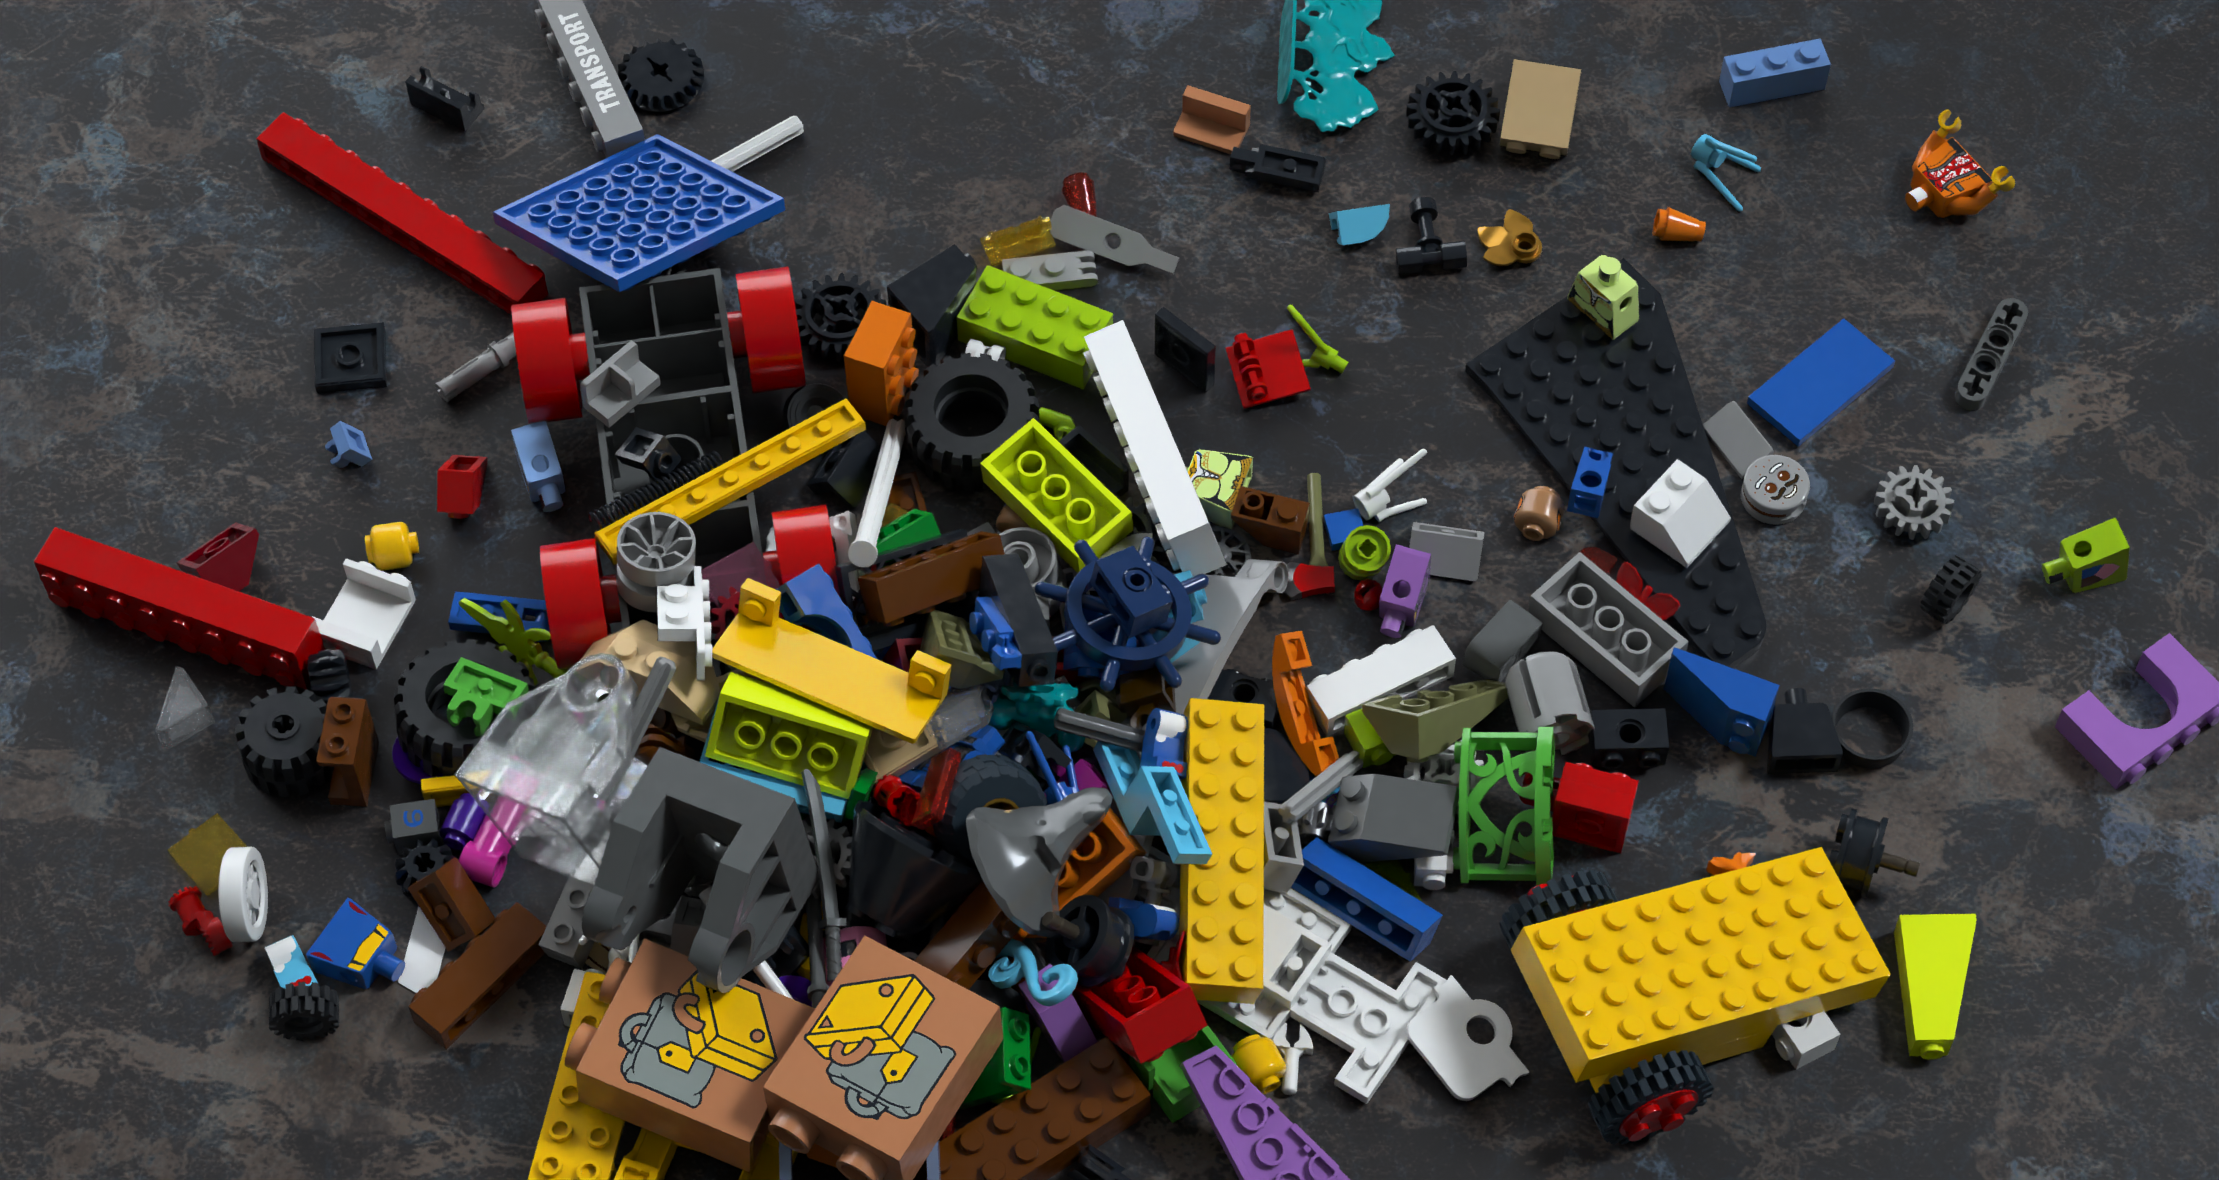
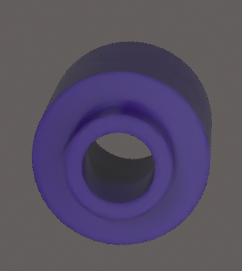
(461, 822)

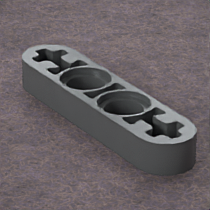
(1993, 354)

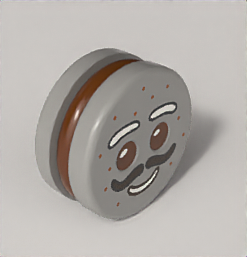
(1775, 489)

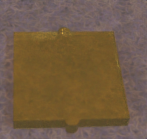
(203, 851)

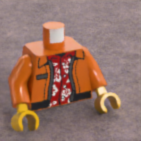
(1950, 178)

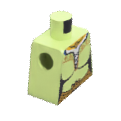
(1606, 295)
(1218, 481)

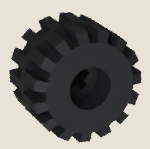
(287, 737)

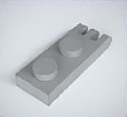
(1055, 270)

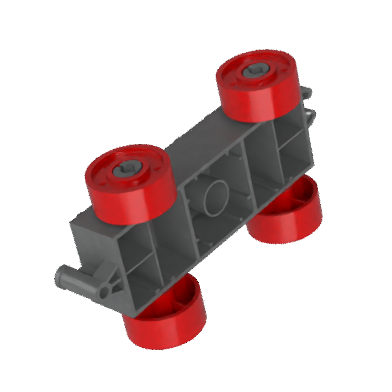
(697, 407)

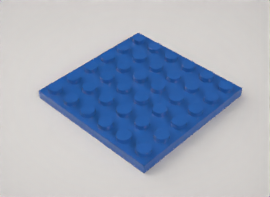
(639, 212)

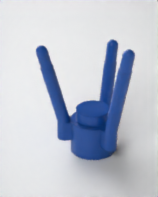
(1055, 791)

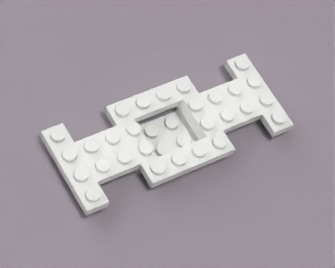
(1320, 988)

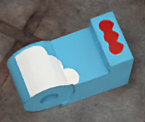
(289, 962)

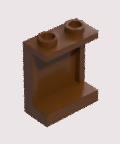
(351, 748)

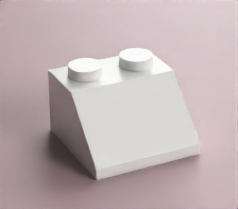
(1680, 514)

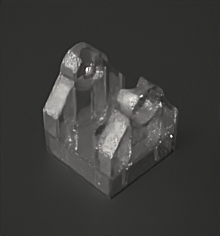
(555, 763)

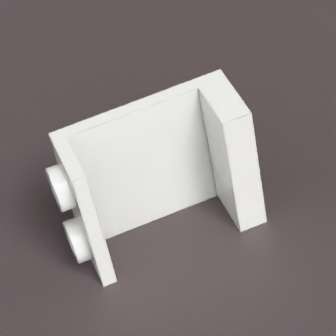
(366, 613)

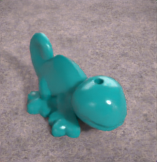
(1036, 709)

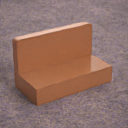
(1212, 120)

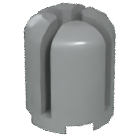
(1550, 694)

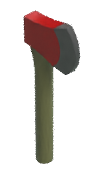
(1317, 576)

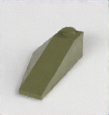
(1434, 719)

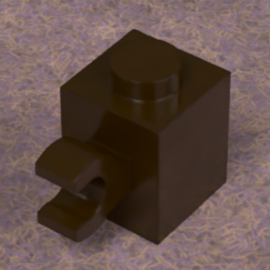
(1142, 693)

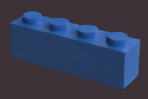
(1366, 900)

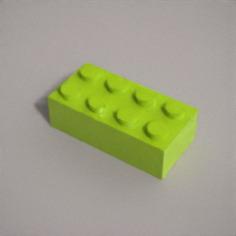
(1033, 324)

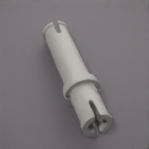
(496, 355)

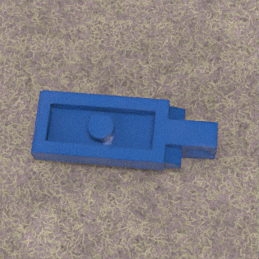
(994, 634)

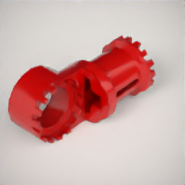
(895, 803)
(199, 920)

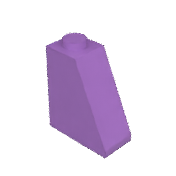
(1061, 1023)

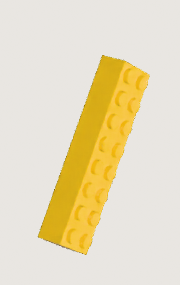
(1226, 896)

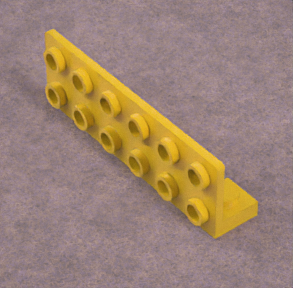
(831, 671)
(575, 1137)

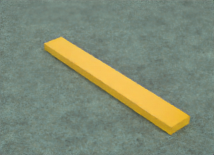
(748, 470)

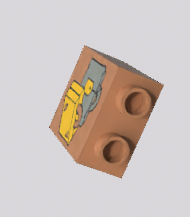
(685, 1054)
(881, 1065)

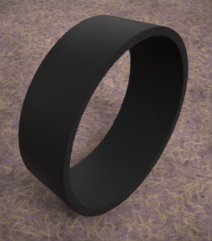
(1882, 701)

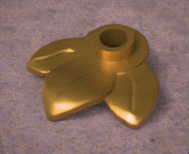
(1506, 242)

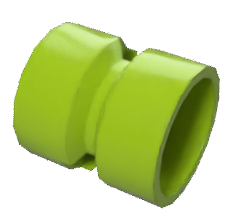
(1364, 552)

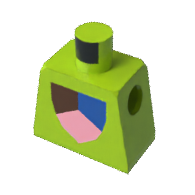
(2091, 558)

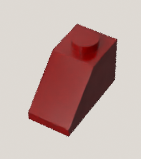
(460, 485)

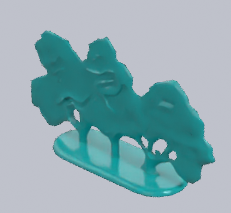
(1338, 50)

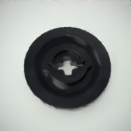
(654, 92)

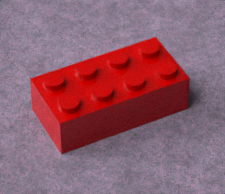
(1142, 1008)

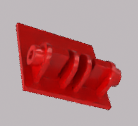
(1267, 368)

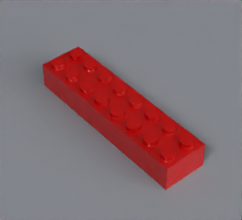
(178, 608)

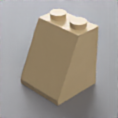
(1540, 108)

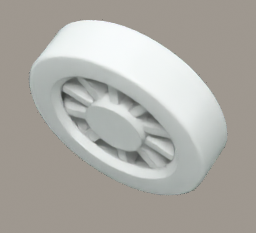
(243, 894)

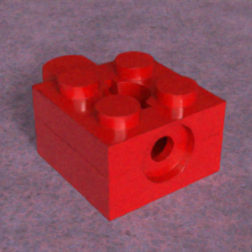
(1590, 805)

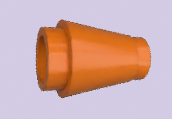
(1677, 226)

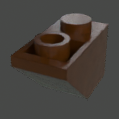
(1272, 518)

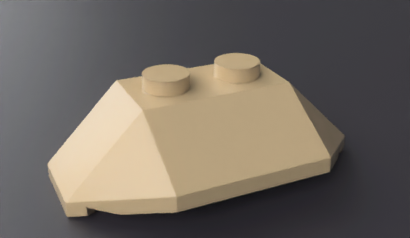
(638, 650)

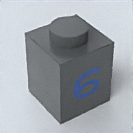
(413, 822)

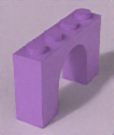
(2124, 751)

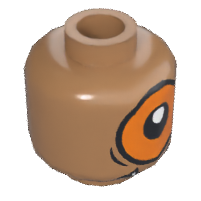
(1539, 513)

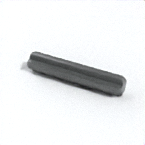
(1099, 729)

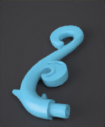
(1006, 974)

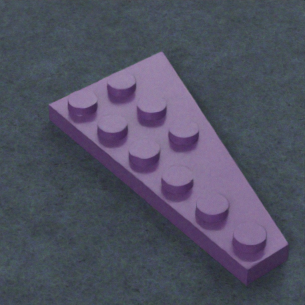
(1251, 1126)

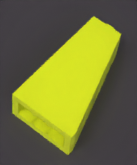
(1932, 974)

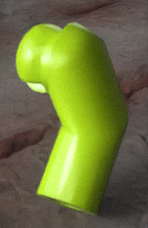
(1059, 422)

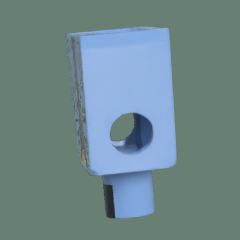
(539, 465)

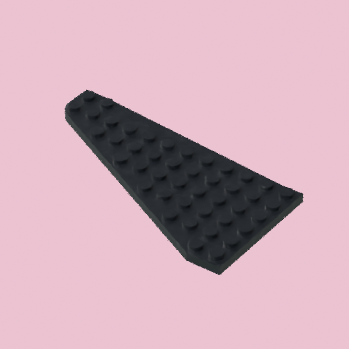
(1631, 398)

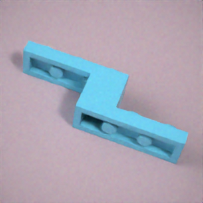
(1153, 803)

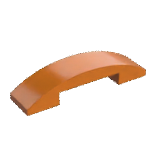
(1293, 703)

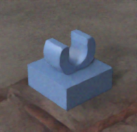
(349, 445)

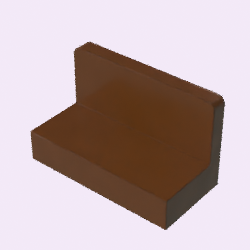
(452, 904)

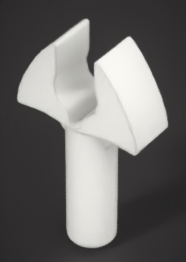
(1291, 1056)

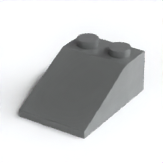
(1393, 818)

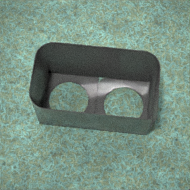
(1502, 642)

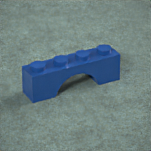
(816, 604)

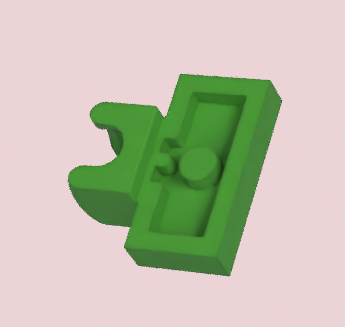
(479, 693)

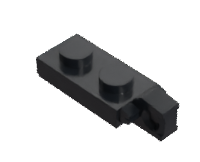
(1279, 166)

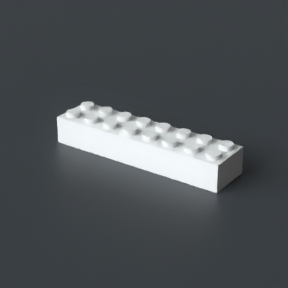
(1152, 451)

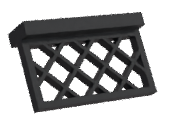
(914, 624)

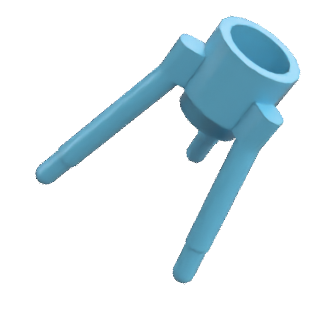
(1711, 153)

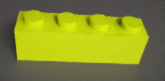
(785, 733)

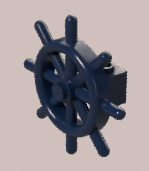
(1134, 598)

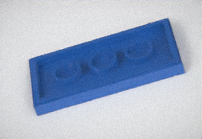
(1820, 382)

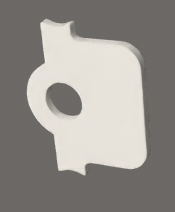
(1459, 1062)

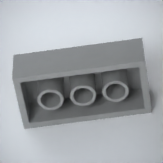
(1606, 628)

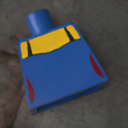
(355, 948)

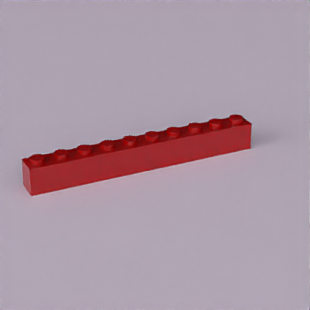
(401, 214)

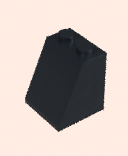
(934, 298)

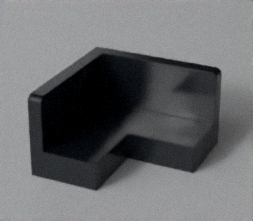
(1097, 460)

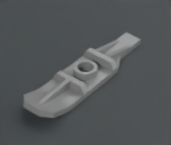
(1093, 235)

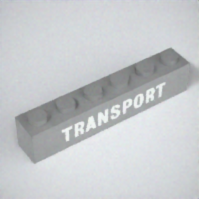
(591, 75)

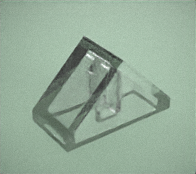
(183, 711)

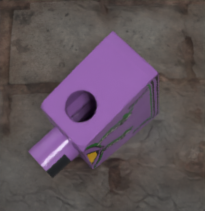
(1404, 590)

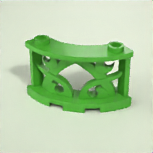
(1534, 848)

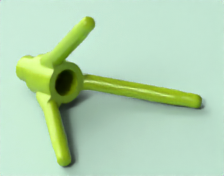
(1323, 354)

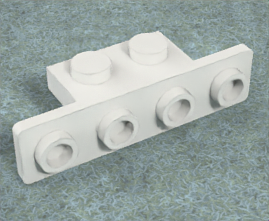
(685, 616)

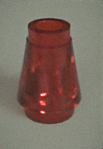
(1080, 193)

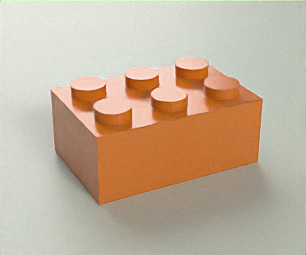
(881, 363)

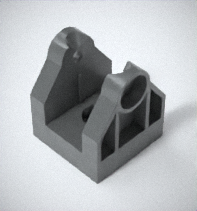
(713, 826)

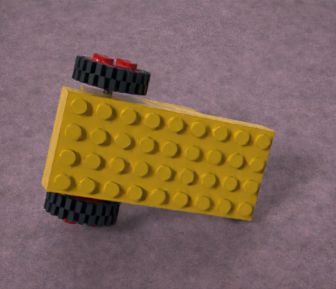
(1685, 977)

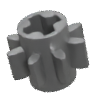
(1315, 823)

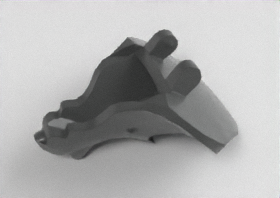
(1027, 849)

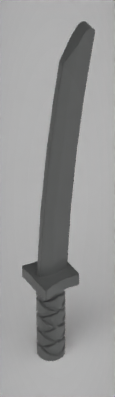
(831, 920)

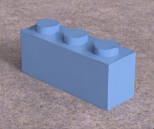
(1774, 72)

